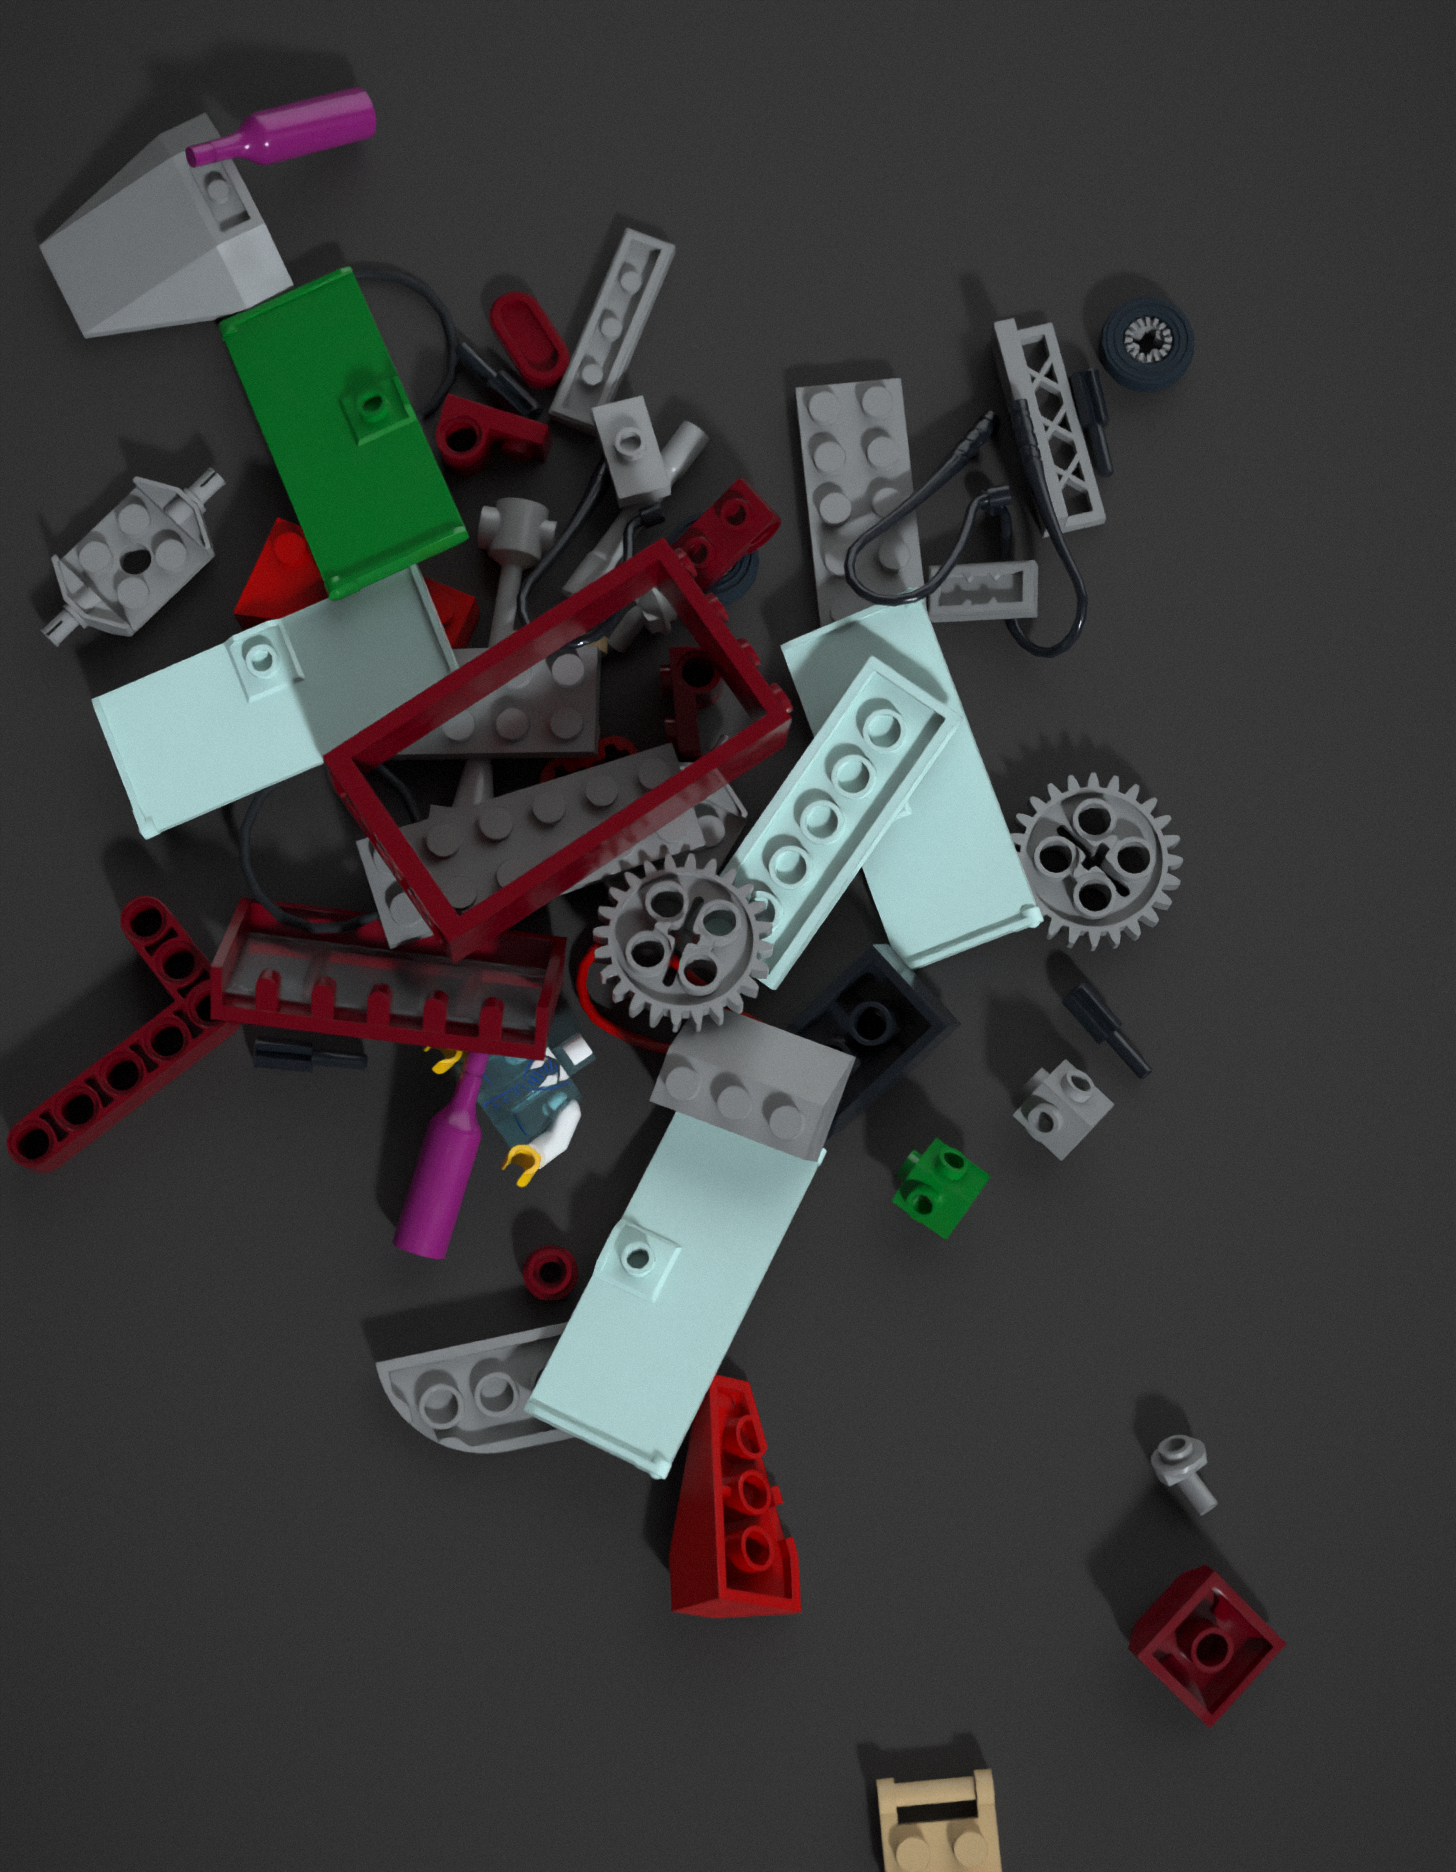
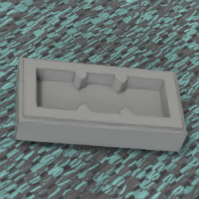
(631, 451)
(985, 592)

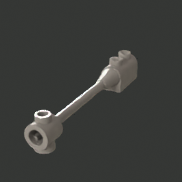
(515, 538)

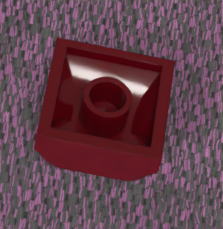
(1204, 1643)

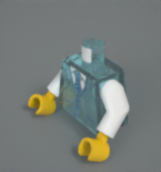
(530, 1100)

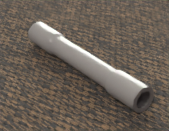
(677, 459)

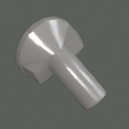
(649, 611)
(1177, 1462)

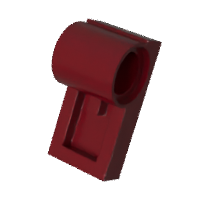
(726, 531)
(683, 727)

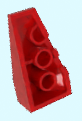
(727, 1533)

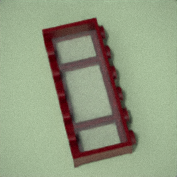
(411, 994)

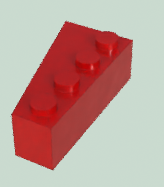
(290, 580)

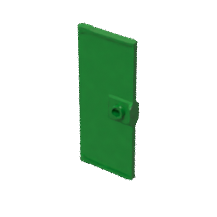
(342, 433)

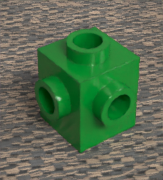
(938, 1187)

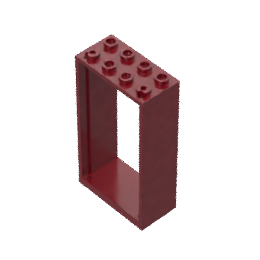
(470, 683)

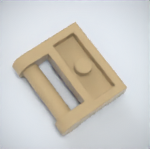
(941, 1844)

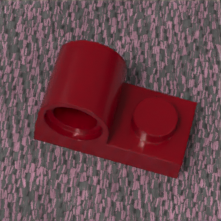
(490, 427)

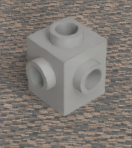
(1061, 1108)

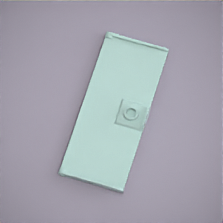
(271, 699)
(947, 861)
(670, 1292)

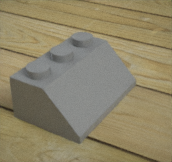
(755, 1082)

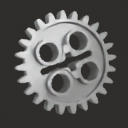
(1127, 829)
(728, 957)

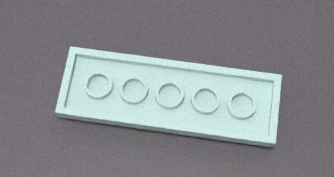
(836, 807)

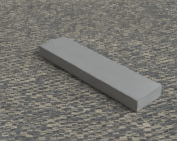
(612, 329)

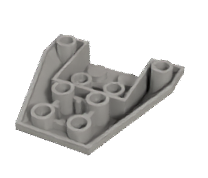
(166, 243)

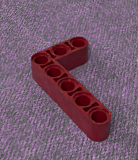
(138, 1049)

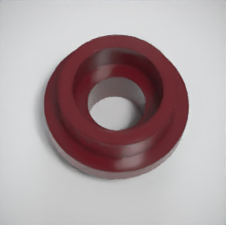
(543, 1256)

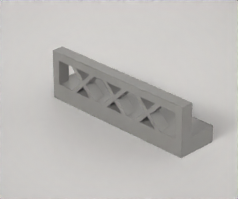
(1017, 384)

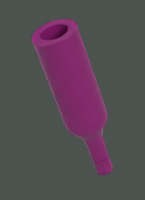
(293, 130)
(443, 1168)

